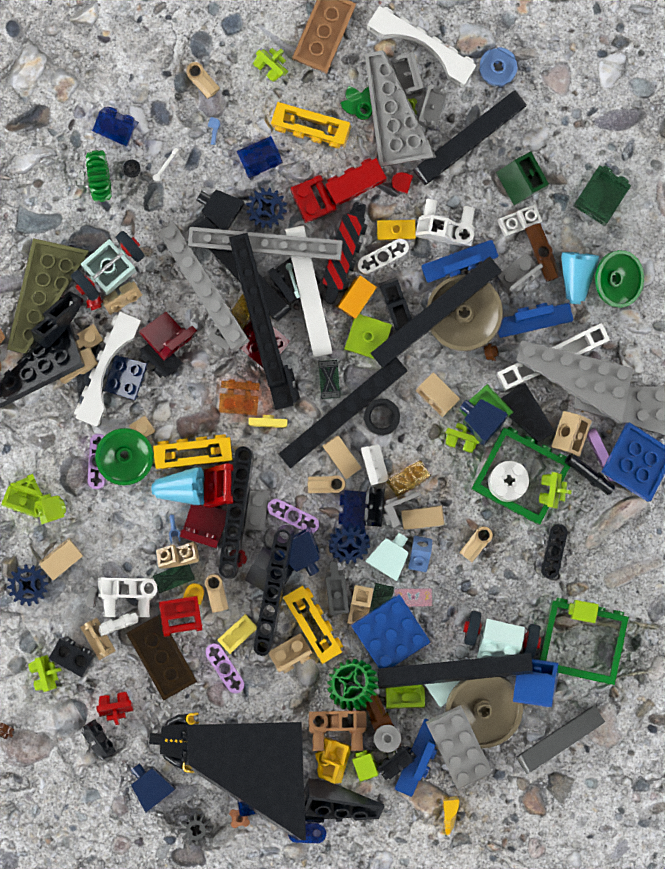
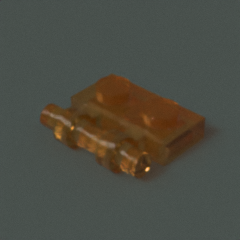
(239, 404)

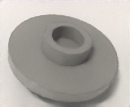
(387, 738)

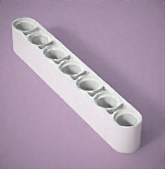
(310, 299)

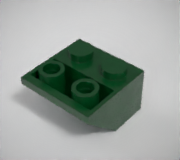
(522, 178)

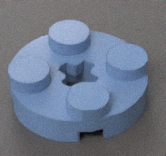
(509, 66)

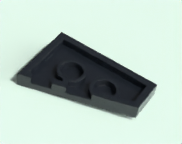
(528, 413)

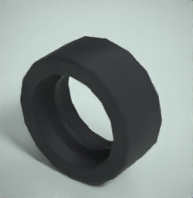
(396, 417)

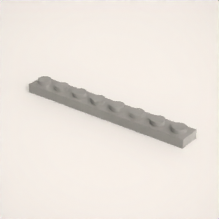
(268, 243)
(203, 287)

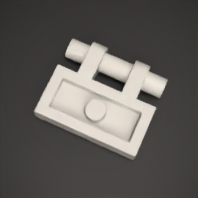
(124, 621)

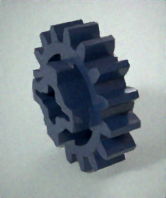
(273, 203)
(349, 543)
(19, 595)

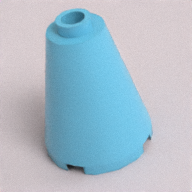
(578, 274)
(181, 487)

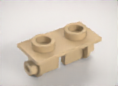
(116, 302)
(100, 644)

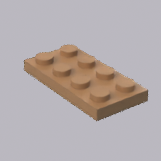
(323, 33)

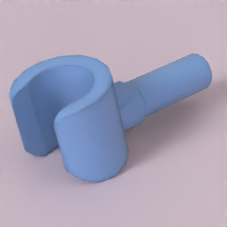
(215, 124)
(174, 532)

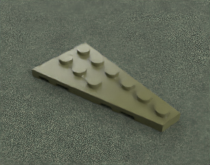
(43, 284)

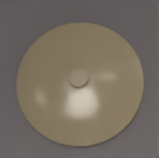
(473, 322)
(488, 708)

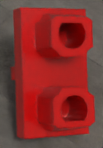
(116, 710)

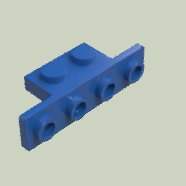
(459, 261)
(535, 319)
(424, 750)

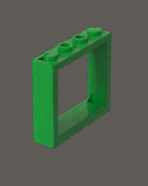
(530, 443)
(616, 615)

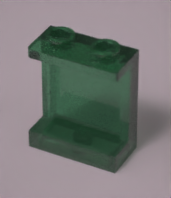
(602, 195)

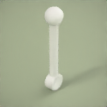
(156, 177)

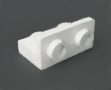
(374, 464)

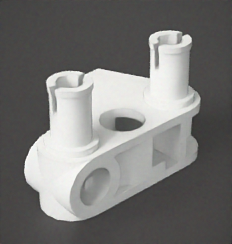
(450, 230)
(114, 588)

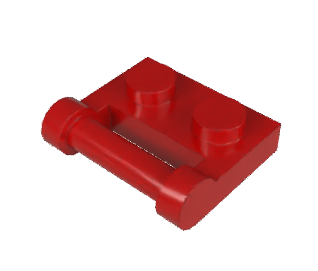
(307, 201)
(213, 485)
(179, 609)

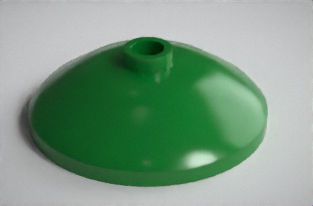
(626, 282)
(124, 469)

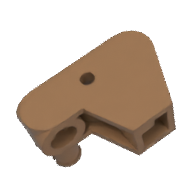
(333, 722)

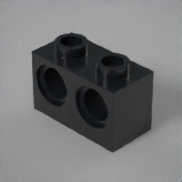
(70, 661)

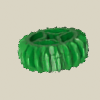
(98, 175)
(348, 699)

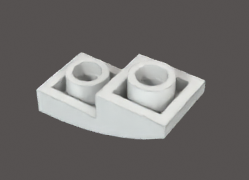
(519, 220)

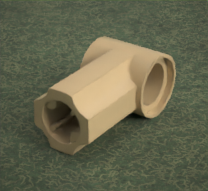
(203, 80)
(323, 484)
(475, 545)
(216, 595)

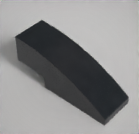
(395, 303)
(57, 319)

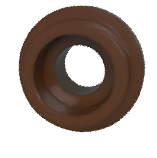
(491, 351)
(6, 731)

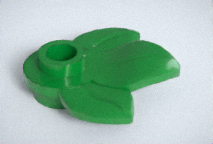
(357, 101)

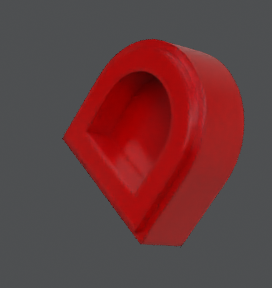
(401, 182)

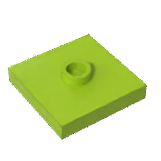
(367, 335)

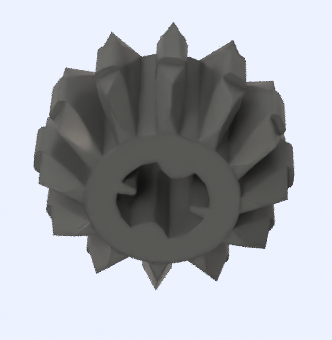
(203, 828)

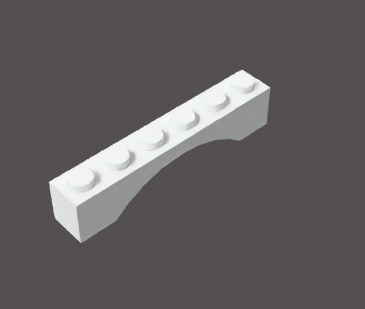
(387, 26)
(124, 332)
(578, 344)

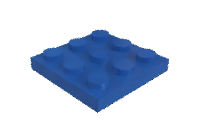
(637, 462)
(390, 633)

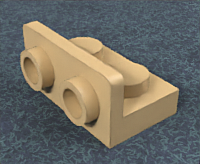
(290, 652)

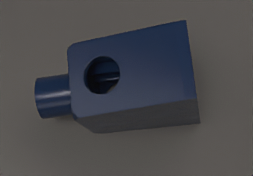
(482, 419)
(304, 552)
(150, 786)

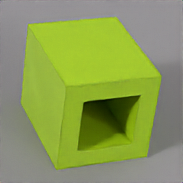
(583, 611)
(365, 765)

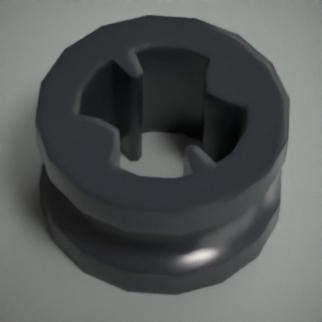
(133, 174)

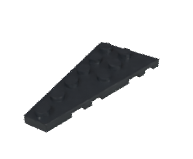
(41, 367)

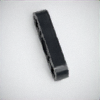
(561, 547)

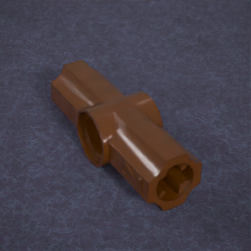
(538, 240)
(378, 714)

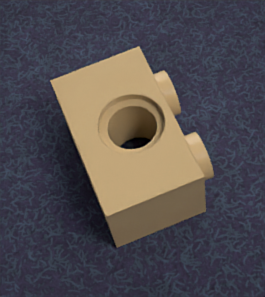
(571, 433)

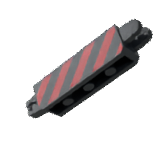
(337, 271)

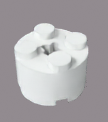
(516, 473)

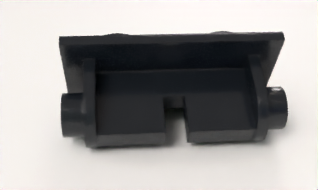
(375, 503)
(94, 732)
(390, 766)

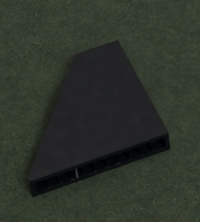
(253, 765)

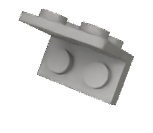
(518, 273)

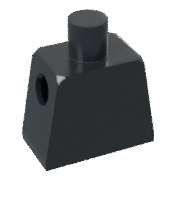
(220, 208)

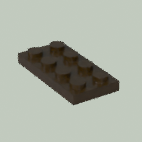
(161, 658)

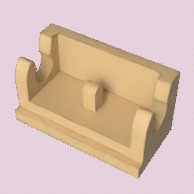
(437, 394)
(60, 559)

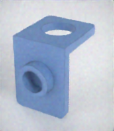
(420, 555)

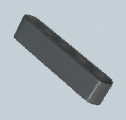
(560, 739)

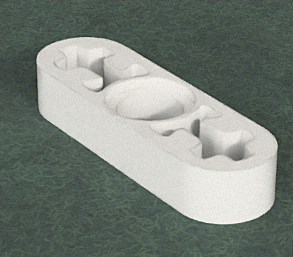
(393, 245)

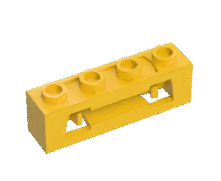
(341, 133)
(201, 442)
(316, 611)

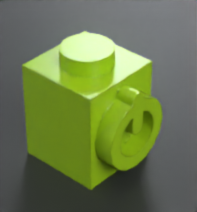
(50, 508)

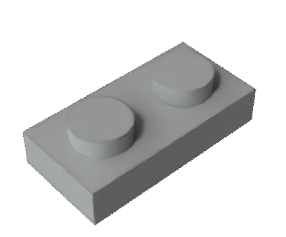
(256, 511)

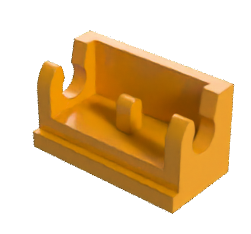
(356, 296)

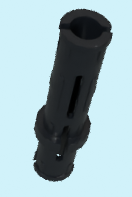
(595, 479)

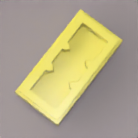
(268, 421)
(237, 633)

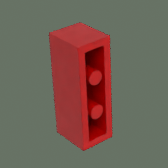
(355, 181)

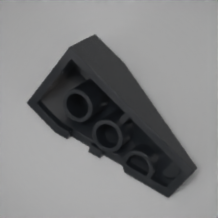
(332, 801)

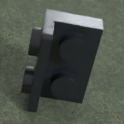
(162, 367)

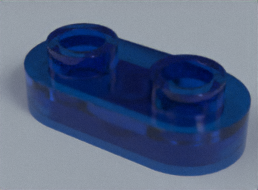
(310, 838)

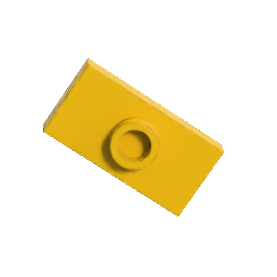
(396, 229)

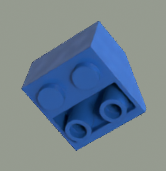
(537, 687)

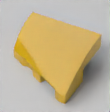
(333, 760)
(450, 812)

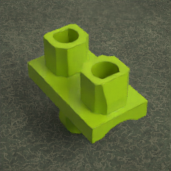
(264, 58)
(454, 435)
(552, 498)
(47, 673)

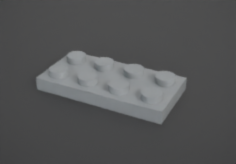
(459, 747)

